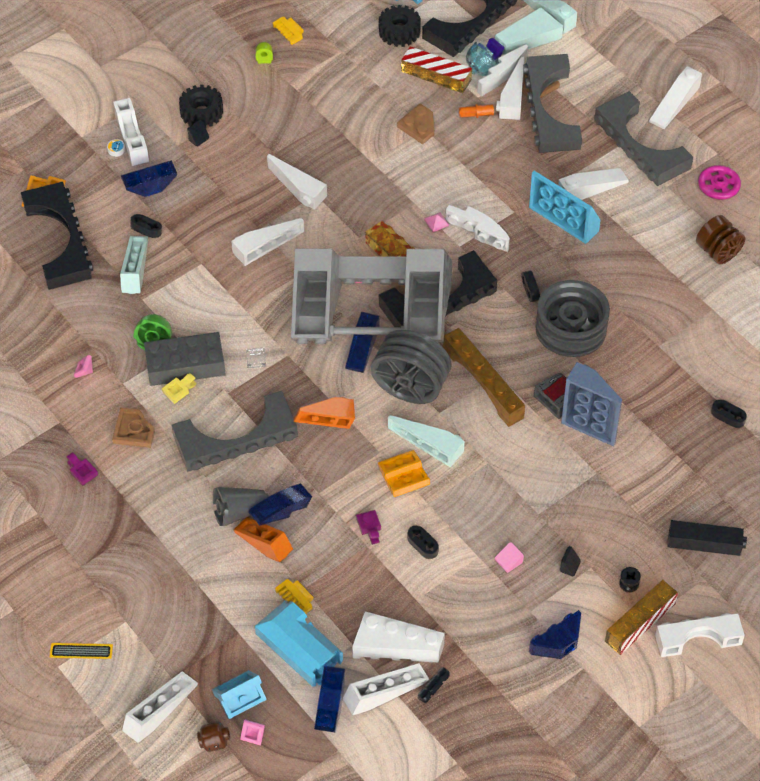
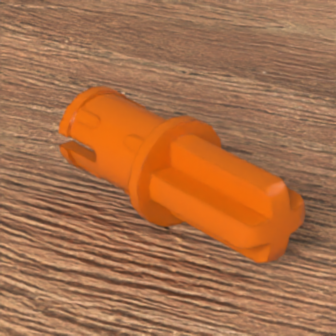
(482, 110)

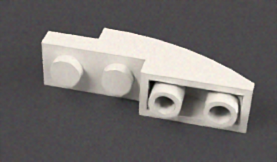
(484, 227)

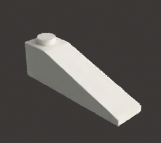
(511, 95)
(678, 95)
(592, 183)
(301, 185)
(261, 241)
(382, 688)
(155, 708)

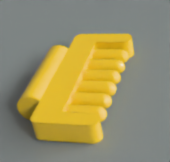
(289, 29)
(296, 591)

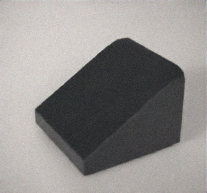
(197, 133)
(570, 562)

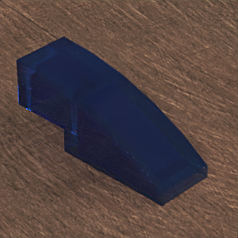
(281, 504)

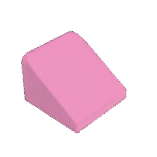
(509, 557)

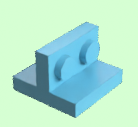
(240, 693)

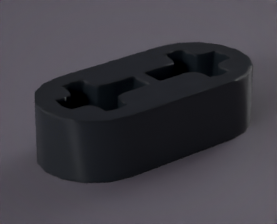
(146, 226)
(530, 286)
(728, 413)
(425, 540)

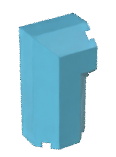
(298, 642)

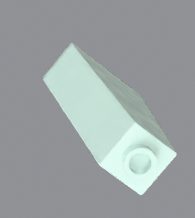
(534, 30)

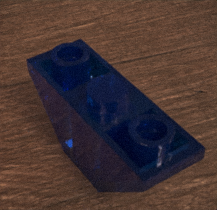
(150, 179)
(558, 639)
(330, 699)

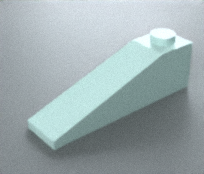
(558, 10)
(134, 265)
(432, 440)

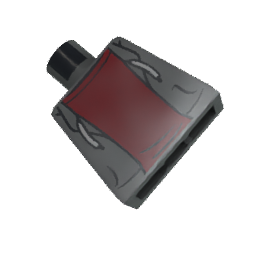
(551, 393)

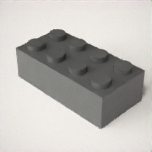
(184, 355)

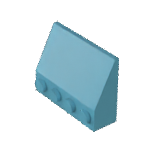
(563, 208)

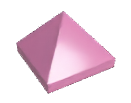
(436, 222)
(84, 367)
(252, 732)

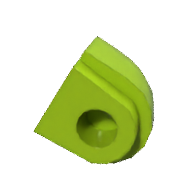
(264, 53)

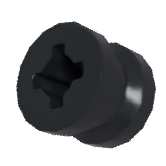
(629, 585)

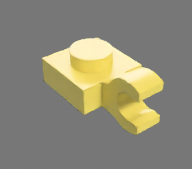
(178, 388)

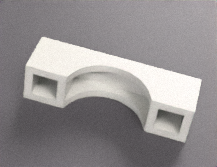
(130, 132)
(723, 629)

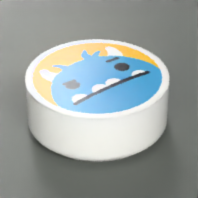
(116, 147)

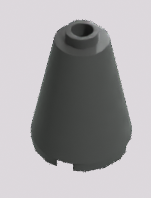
(235, 503)

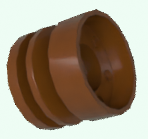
(720, 239)

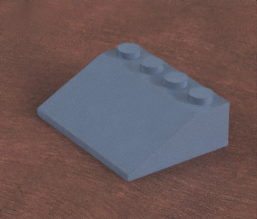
(591, 405)

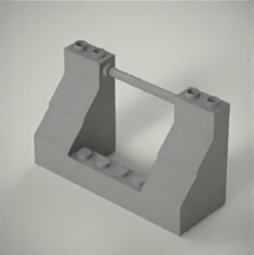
(320, 278)

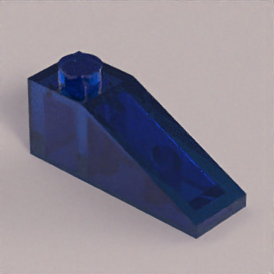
(362, 344)

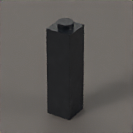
(706, 538)

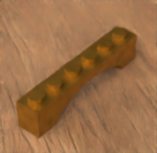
(463, 351)

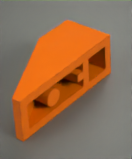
(332, 412)
(264, 538)

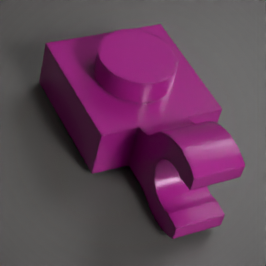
(81, 470)
(370, 525)

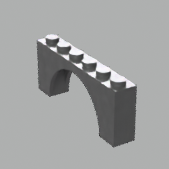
(550, 133)
(656, 164)
(200, 450)

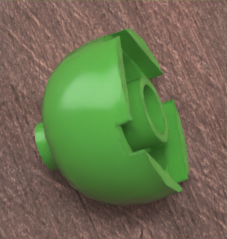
(152, 328)

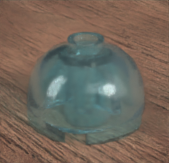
(480, 59)

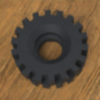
(399, 34)
(201, 97)

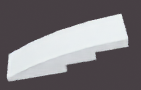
(502, 71)

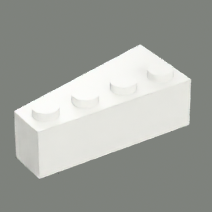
(397, 640)

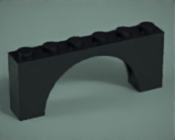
(456, 36)
(72, 263)
(476, 284)

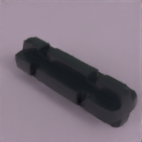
(433, 685)

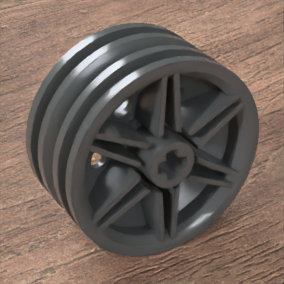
(578, 324)
(411, 366)

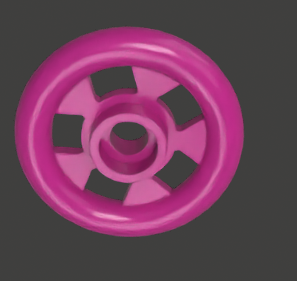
(721, 170)

